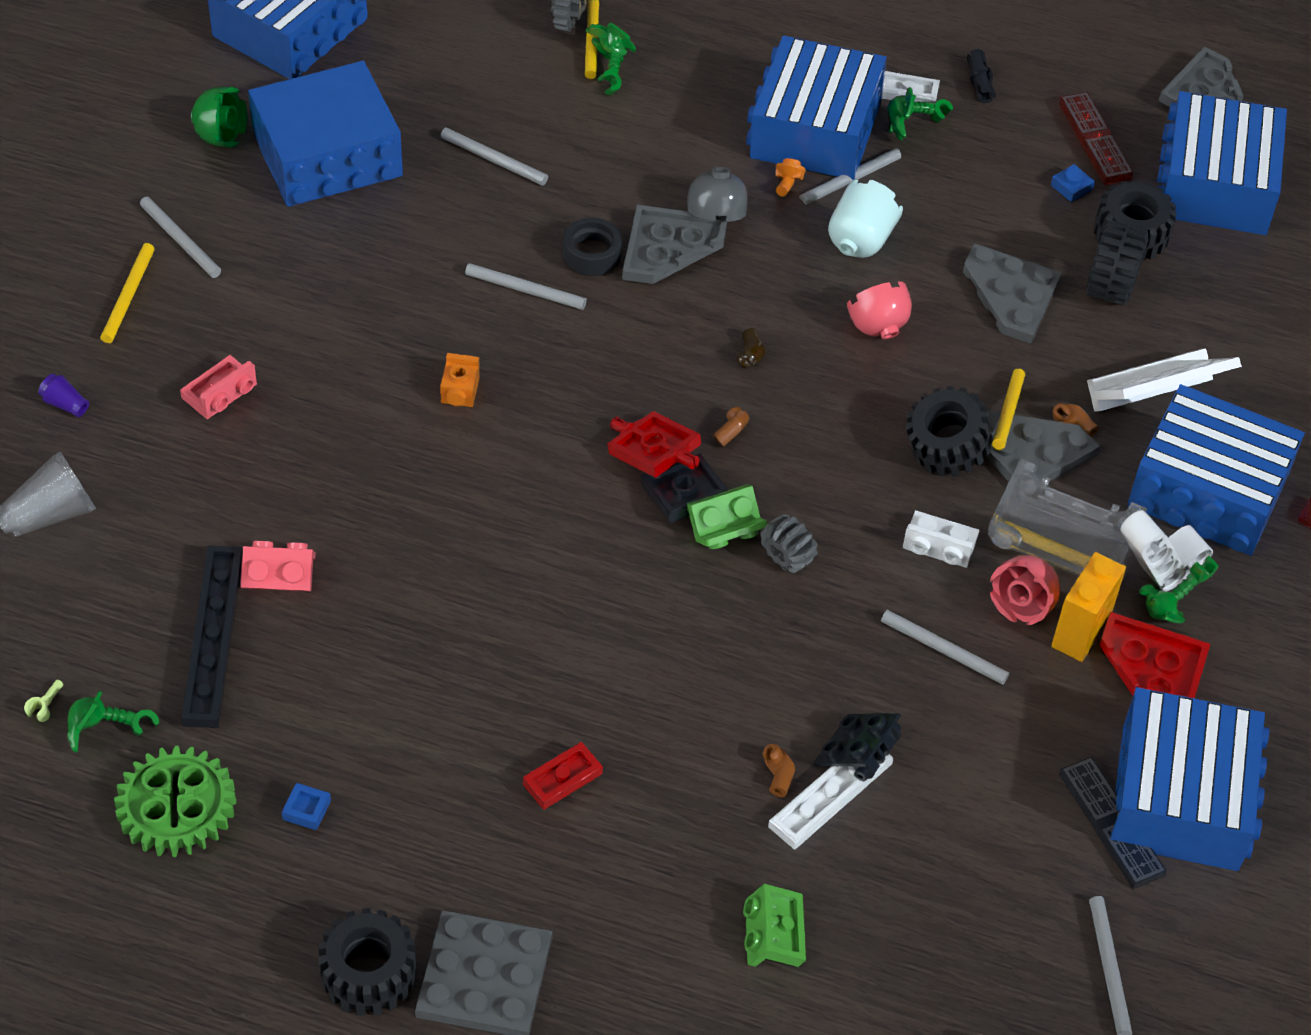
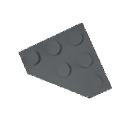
(1205, 75)
(669, 241)
(1012, 290)
(1046, 443)

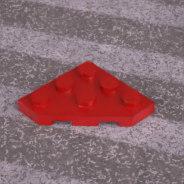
(1153, 656)

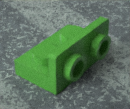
(726, 517)
(774, 926)

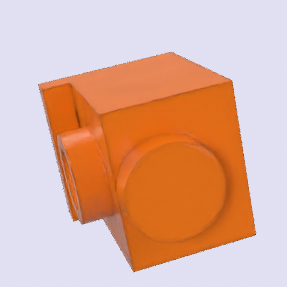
(460, 380)

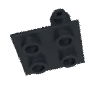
(861, 743)

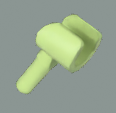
(43, 702)

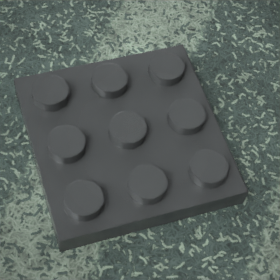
(484, 974)

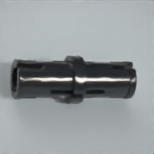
(981, 76)

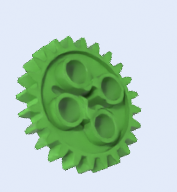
(141, 801)

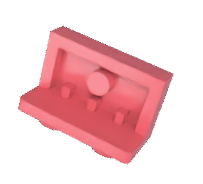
(219, 386)
(277, 567)

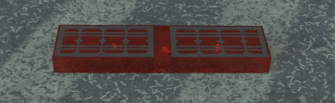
(1096, 138)

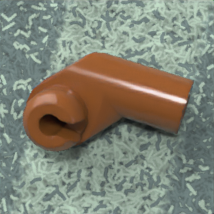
(1075, 415)
(736, 422)
(781, 767)

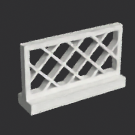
(1156, 378)

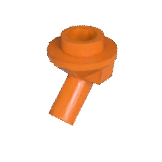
(789, 172)

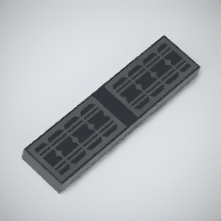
(1098, 803)

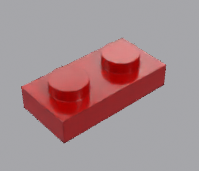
(562, 775)

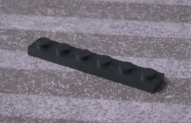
(212, 637)

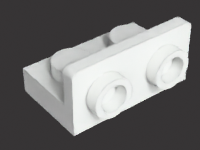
(940, 539)

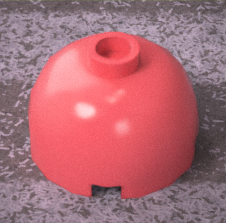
(881, 310)
(1025, 589)

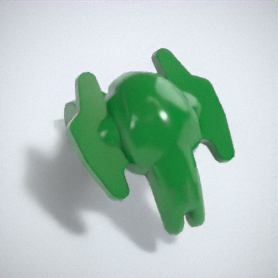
(613, 46)
(903, 106)
(1163, 604)
(91, 710)

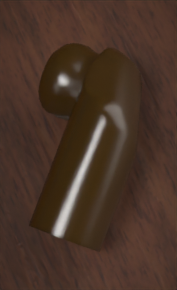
(753, 351)

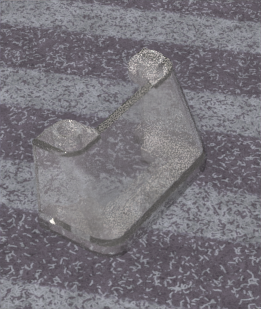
(1055, 524)

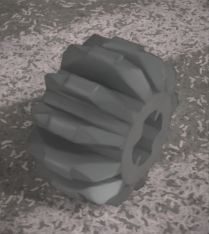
(789, 543)

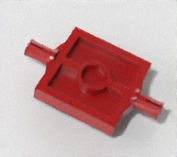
(654, 443)

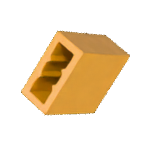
(1088, 606)

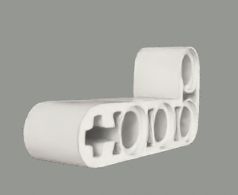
(1162, 557)

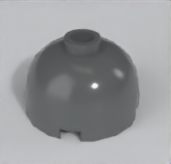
(718, 194)

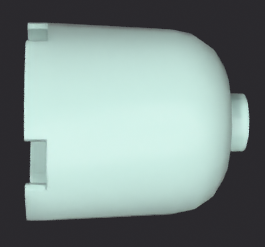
(864, 219)

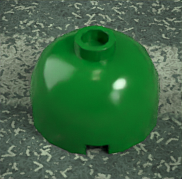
(220, 116)

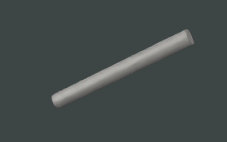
(494, 156)
(844, 180)
(180, 237)
(525, 286)
(945, 647)
(1110, 966)

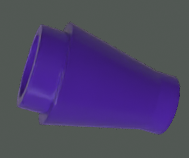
(61, 394)

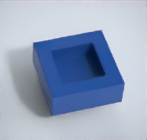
(1072, 183)
(306, 806)

